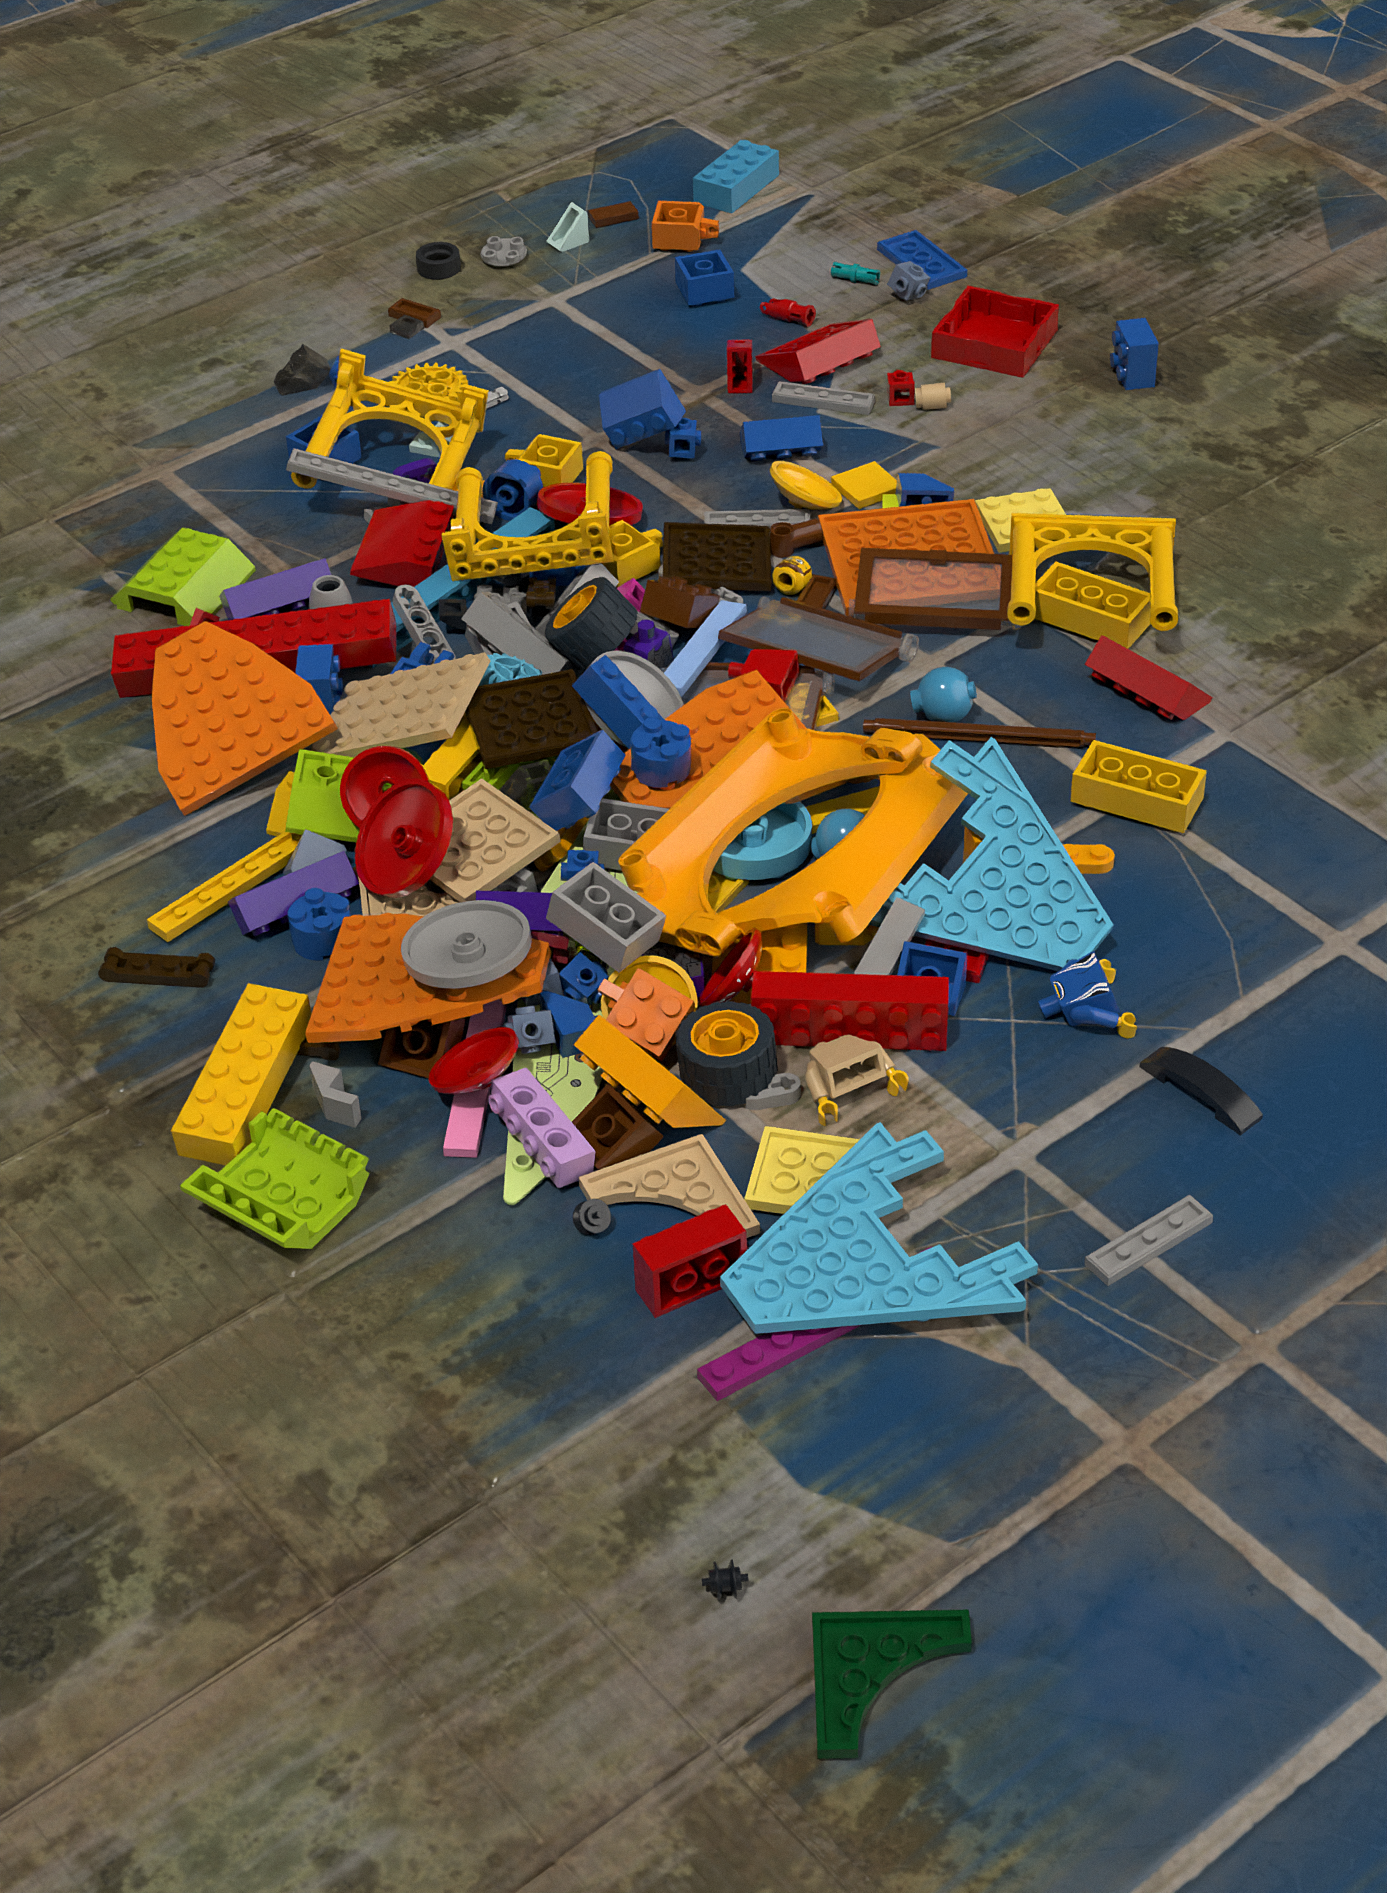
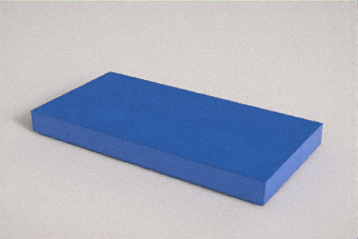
(922, 252)

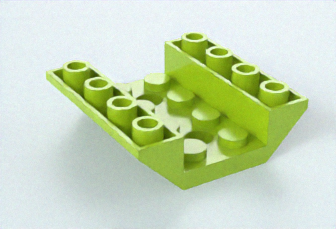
(316, 797)

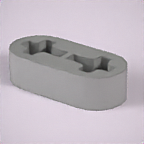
(776, 1094)

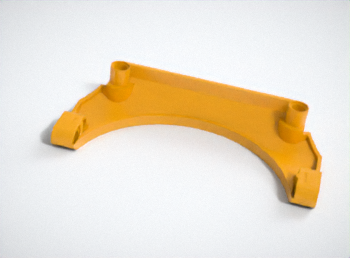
(765, 769)
(868, 863)

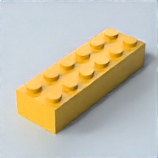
(242, 1074)

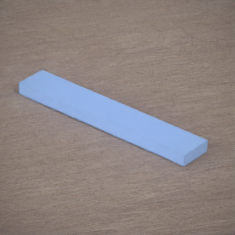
(703, 645)

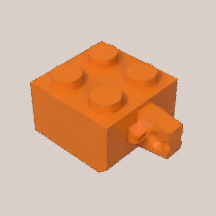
(681, 226)
(647, 1011)

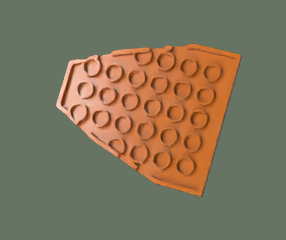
(226, 714)
(716, 724)
(372, 991)

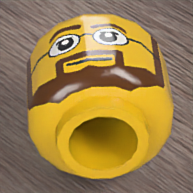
(792, 575)

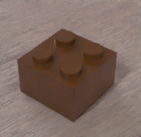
(678, 602)

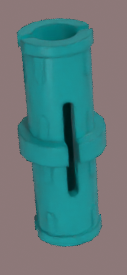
(855, 273)

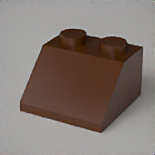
(421, 1047)
(615, 1128)

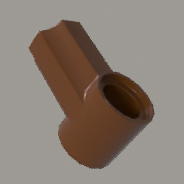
(787, 537)

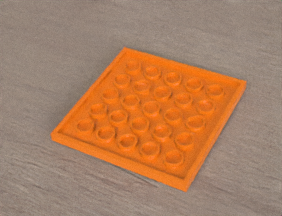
(924, 527)

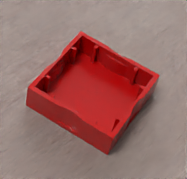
(995, 331)

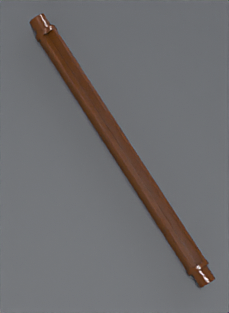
(984, 732)

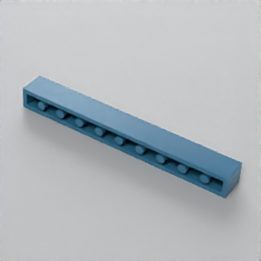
(440, 585)

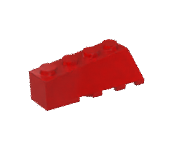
(1146, 680)

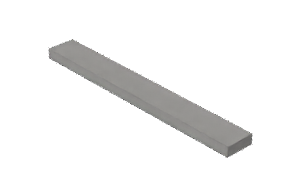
(378, 482)

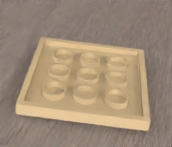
(489, 842)

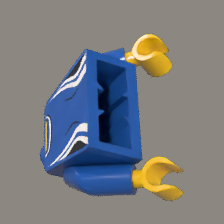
(1086, 996)

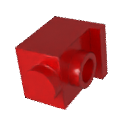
(900, 382)

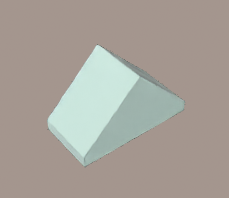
(571, 229)

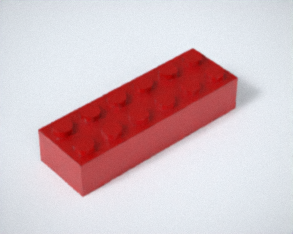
(876, 1008)

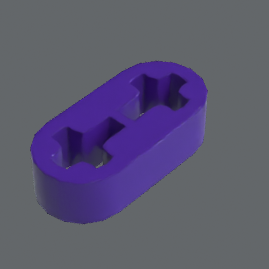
(417, 470)

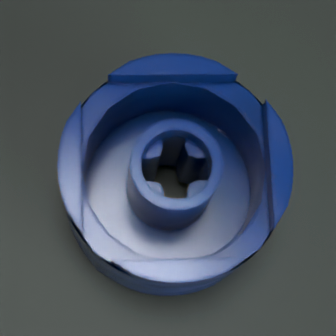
(514, 488)
(660, 752)
(316, 922)

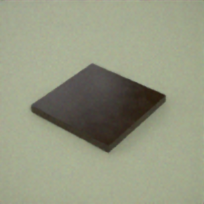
(718, 555)
(528, 718)

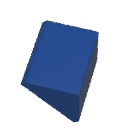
(936, 962)

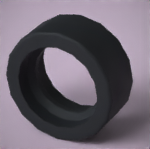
(438, 260)

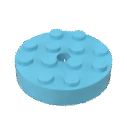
(769, 845)

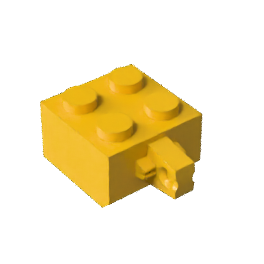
(555, 457)
(633, 552)

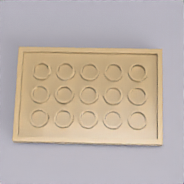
(404, 706)

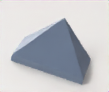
(310, 850)

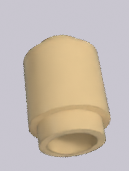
(932, 396)

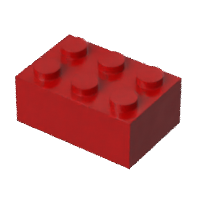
(687, 1259)

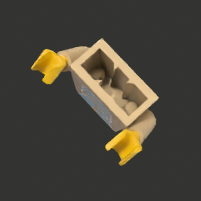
(845, 1066)

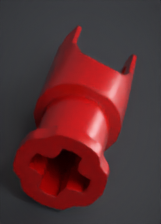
(789, 311)

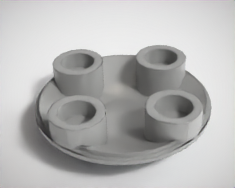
(503, 251)
(507, 594)

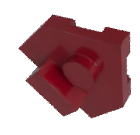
(561, 946)

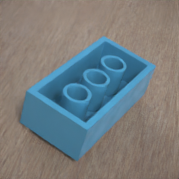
(736, 176)

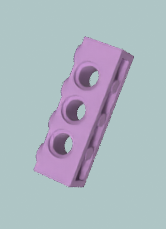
(541, 1127)

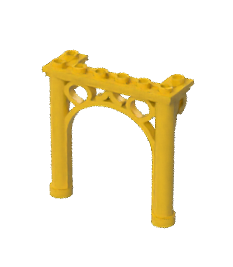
(403, 406)
(1139, 538)
(532, 553)

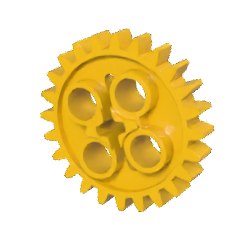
(433, 380)

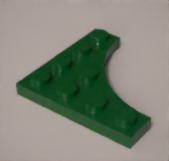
(865, 1652)

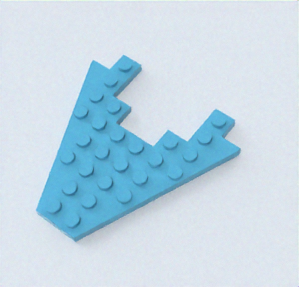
(1018, 887)
(842, 1267)

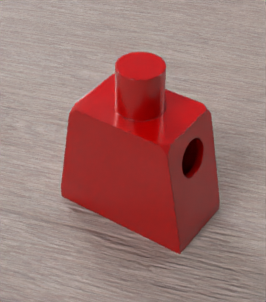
(739, 363)
(777, 667)

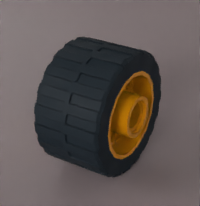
(590, 622)
(726, 1052)

